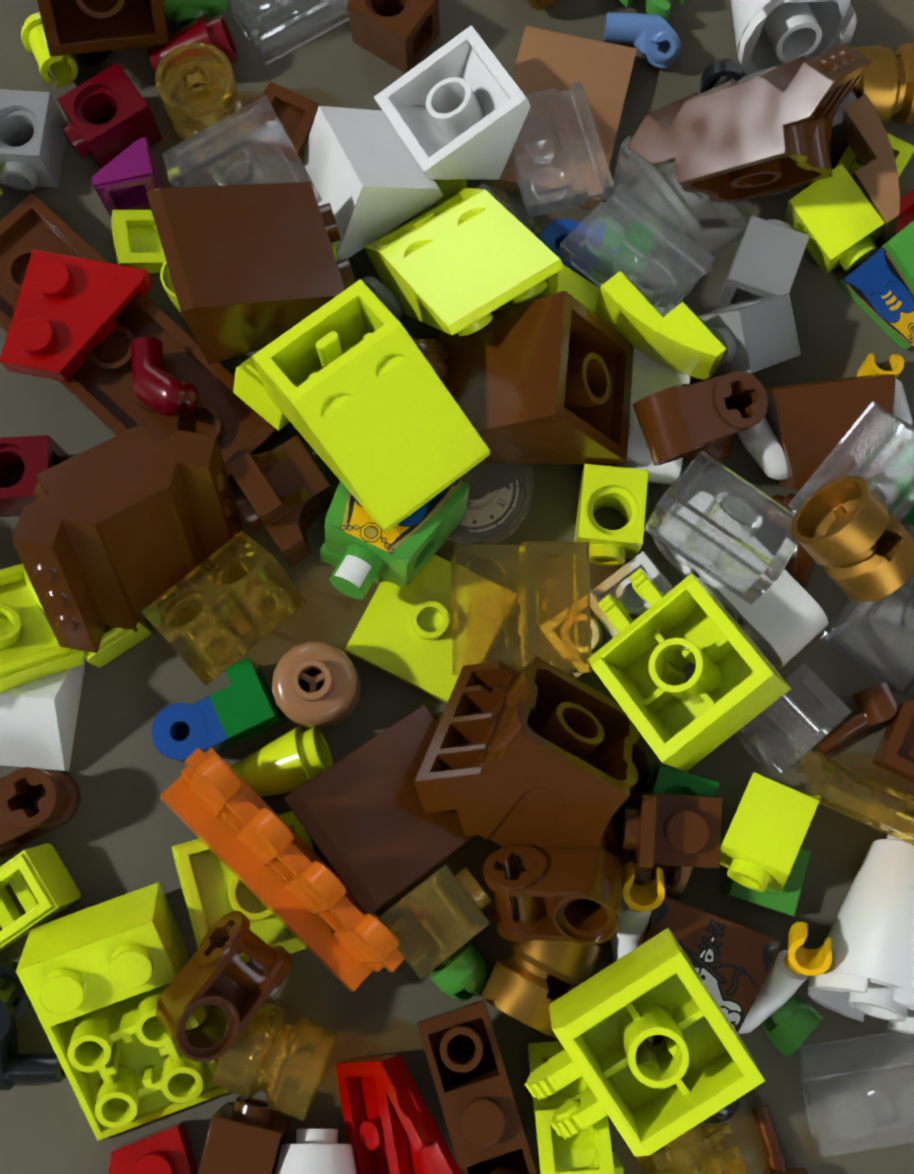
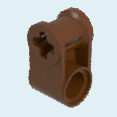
(699, 414)
(18, 815)
(558, 895)
(225, 983)

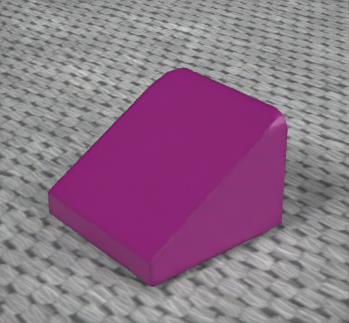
(128, 177)

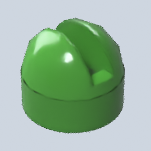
(461, 973)
(791, 1025)

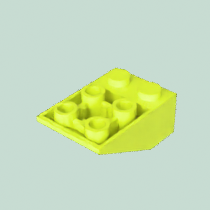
(462, 262)
(370, 405)
(97, 999)

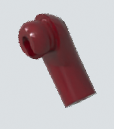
(154, 385)

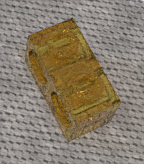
(224, 606)
(437, 918)

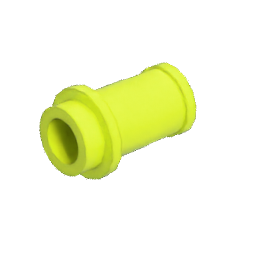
(62, 68)

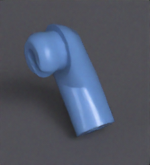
(647, 33)

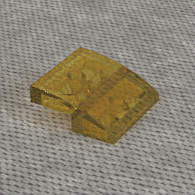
(521, 605)
(859, 796)

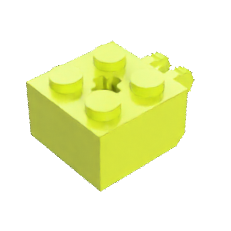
(647, 678)
(644, 1088)

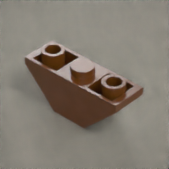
(476, 1092)

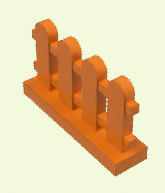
(280, 869)

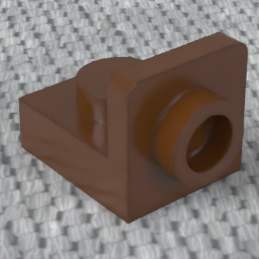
(673, 830)

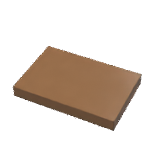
(557, 61)

